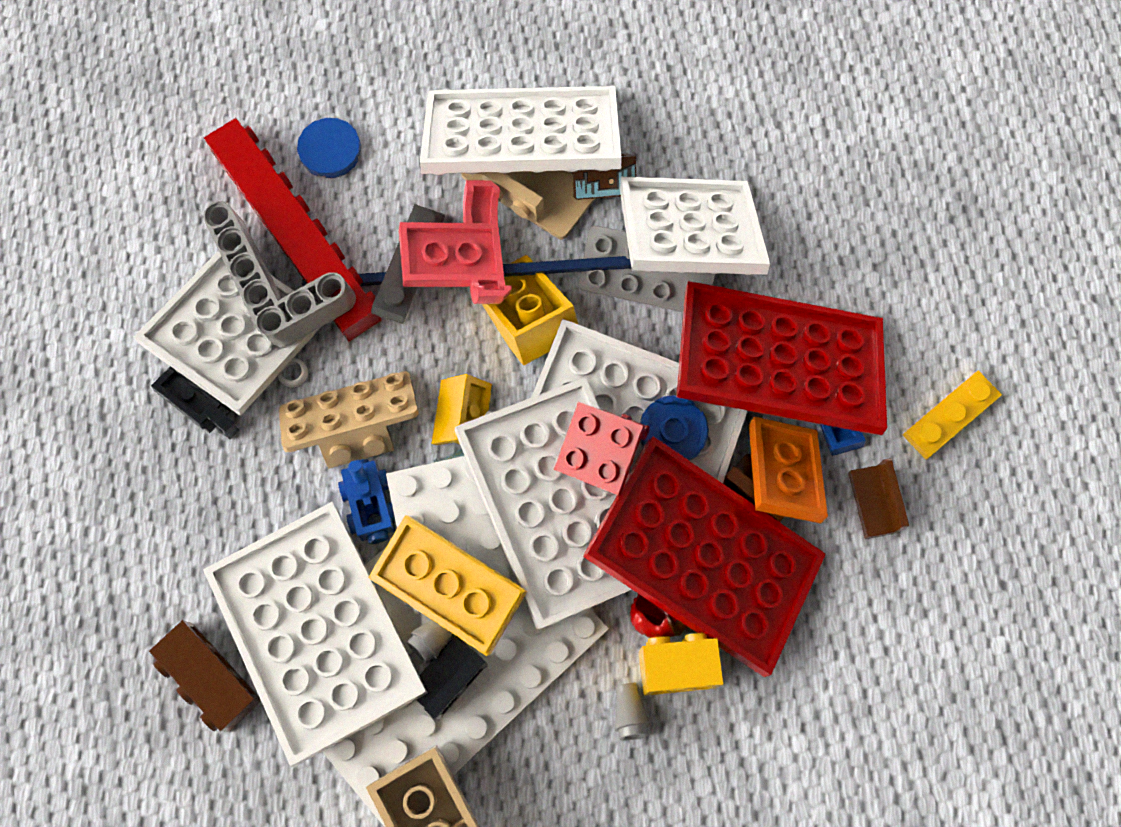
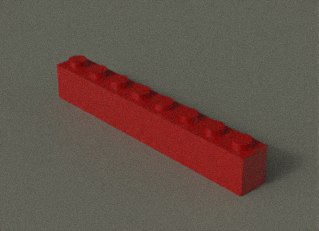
(288, 219)

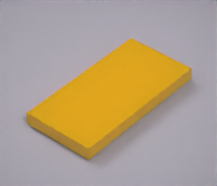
(448, 585)

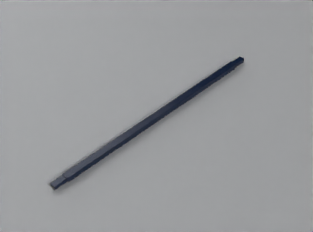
(532, 268)

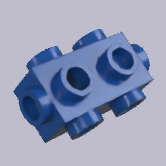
(365, 490)

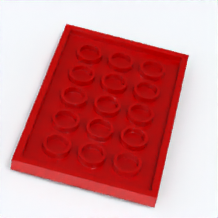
(782, 358)
(706, 556)

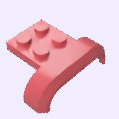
(458, 252)

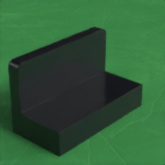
(449, 677)

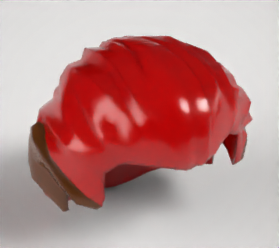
(652, 620)

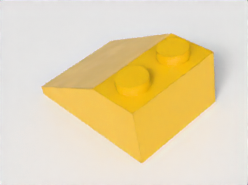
(530, 314)

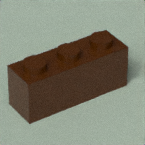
(204, 677)

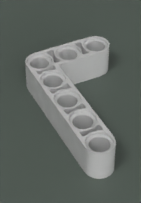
(261, 284)

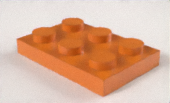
(787, 470)

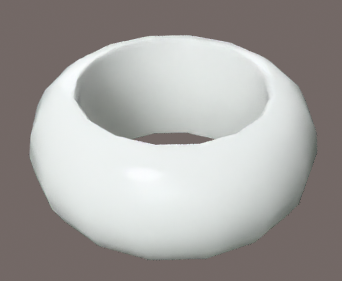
(300, 380)

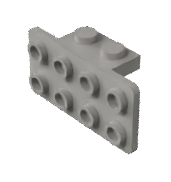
(650, 288)

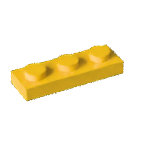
(952, 415)

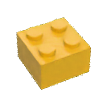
(680, 665)

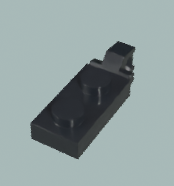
(195, 403)

